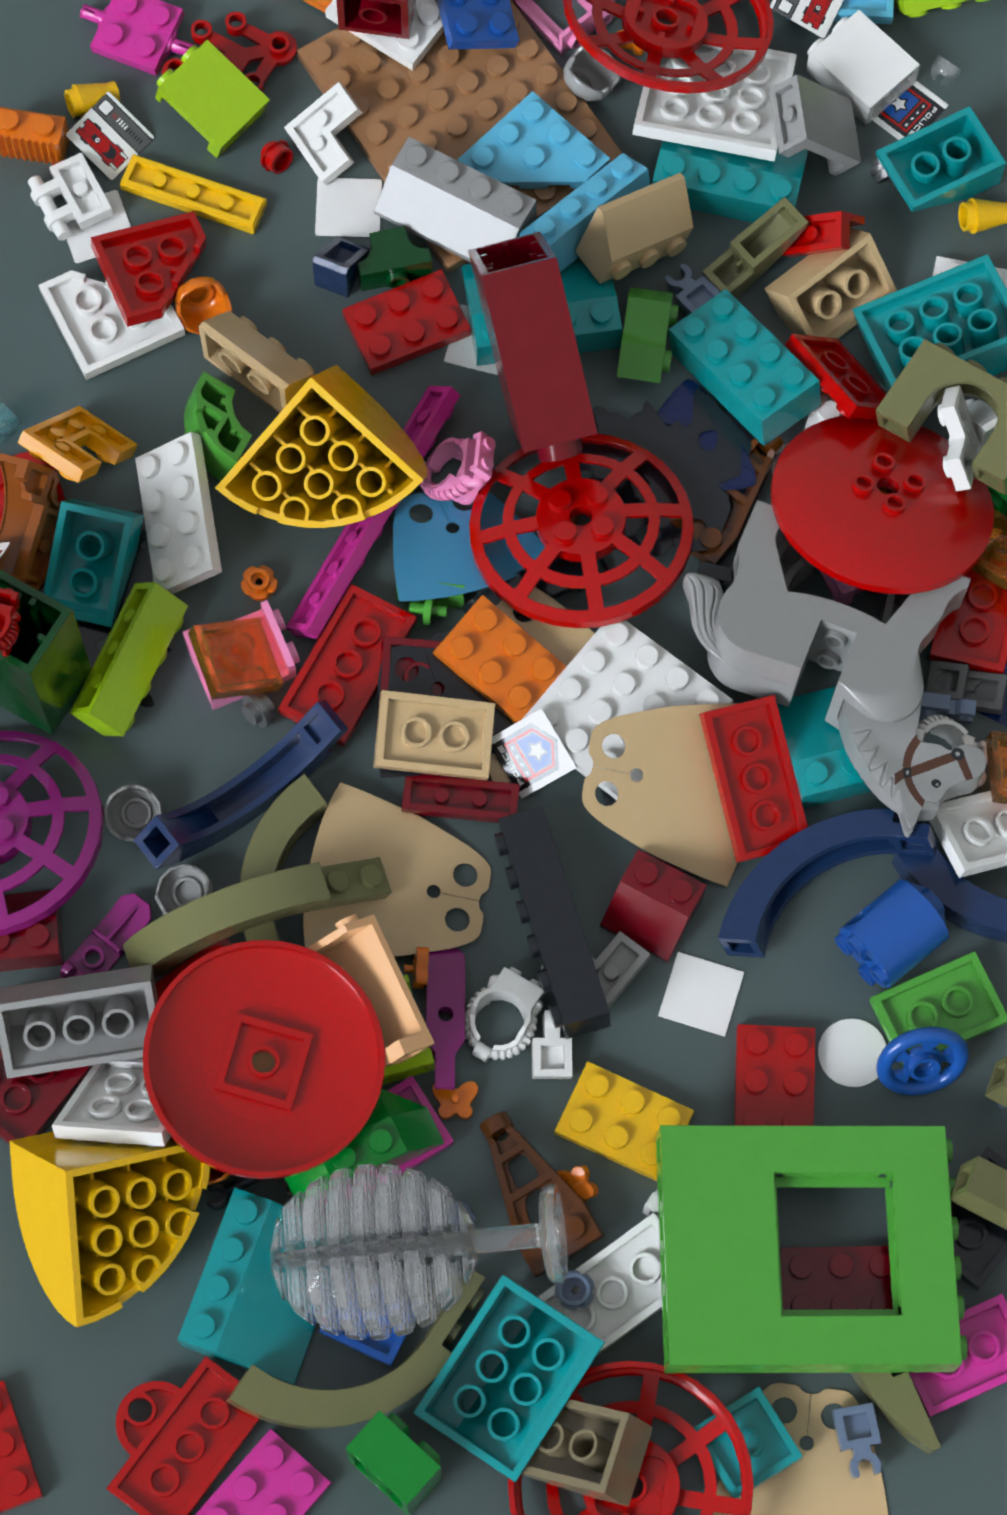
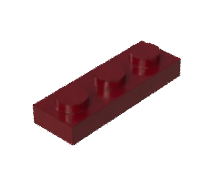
(459, 798)

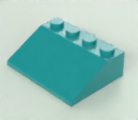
(730, 182)
(590, 304)
(956, 308)
(237, 1302)
(509, 1378)

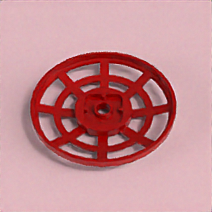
(672, 40)
(582, 542)
(658, 1470)

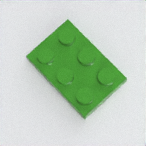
(947, 997)

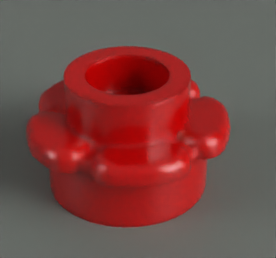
(276, 156)

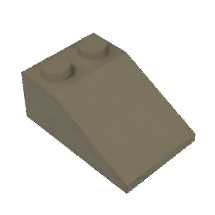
(592, 1452)

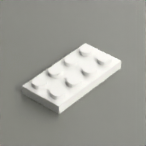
(178, 513)
(624, 1282)

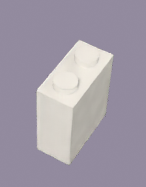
(862, 65)

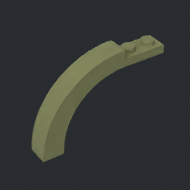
(276, 835)
(250, 904)
(328, 1409)

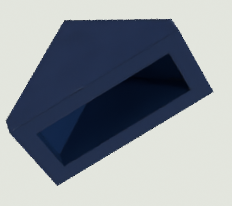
(337, 265)

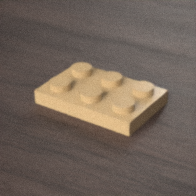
(434, 735)

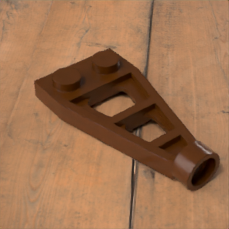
(722, 543)
(580, 1222)

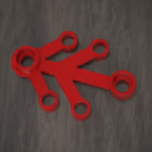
(243, 56)

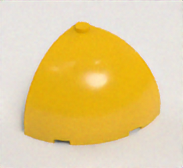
(326, 459)
(102, 1217)

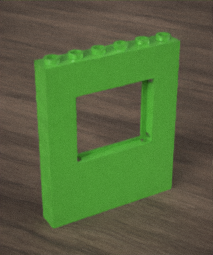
(725, 1250)

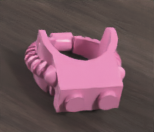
(472, 475)

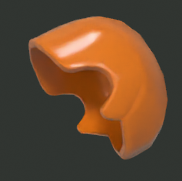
(200, 300)

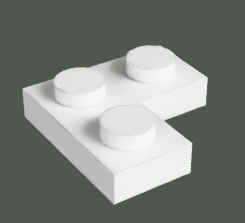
(316, 132)
(963, 438)

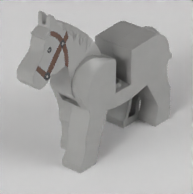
(765, 634)

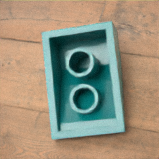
(943, 162)
(92, 559)
(818, 752)

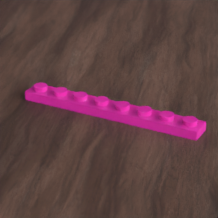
(357, 538)

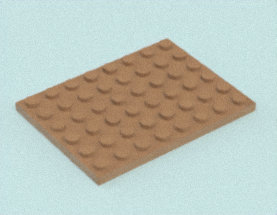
(447, 99)

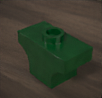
(393, 260)

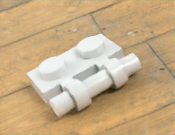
(79, 189)

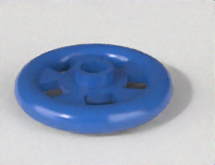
(922, 1061)

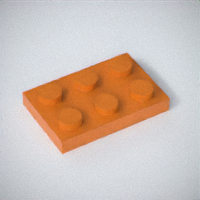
(499, 659)

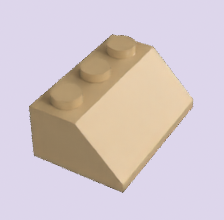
(637, 229)
(825, 287)
(253, 359)

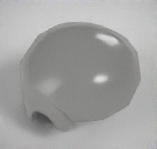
(588, 77)
(130, 810)
(181, 885)

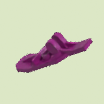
(107, 939)
(446, 994)

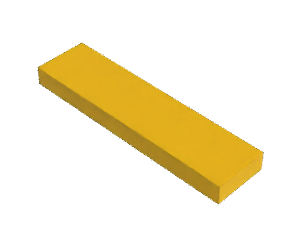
(193, 193)

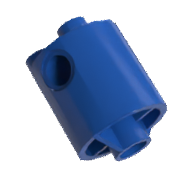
(894, 932)

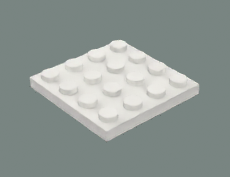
(721, 120)
(612, 677)

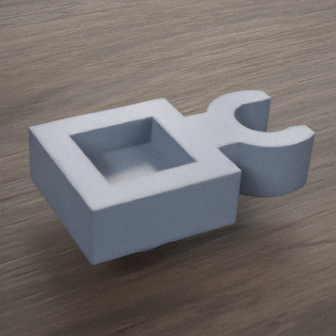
(690, 292)
(939, 704)
(857, 1431)

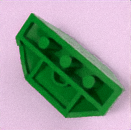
(392, 1135)

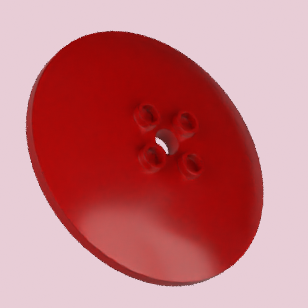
(871, 540)
(275, 1003)

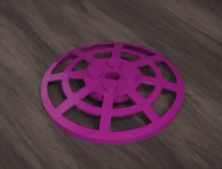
(17, 826)

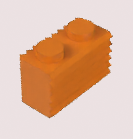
(33, 136)

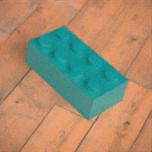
(745, 367)

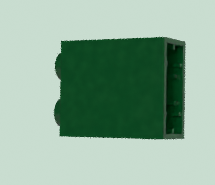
(45, 662)

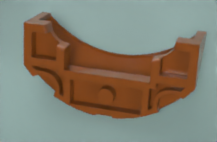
(28, 518)

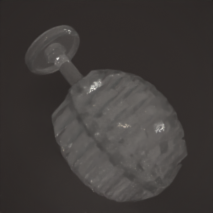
(389, 1249)

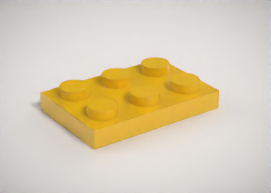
(618, 1119)

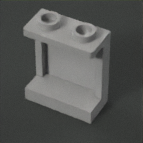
(815, 120)

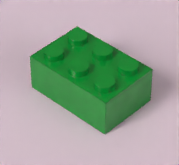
(395, 1462)

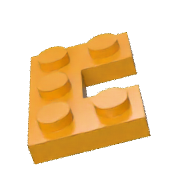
(61, 439)

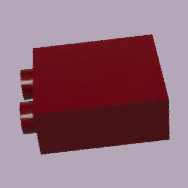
(534, 345)

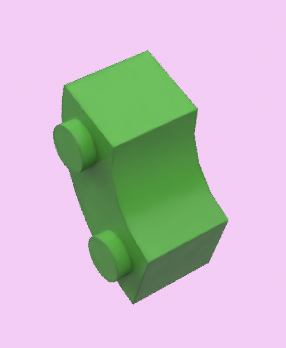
(645, 335)
(212, 416)

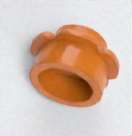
(262, 591)

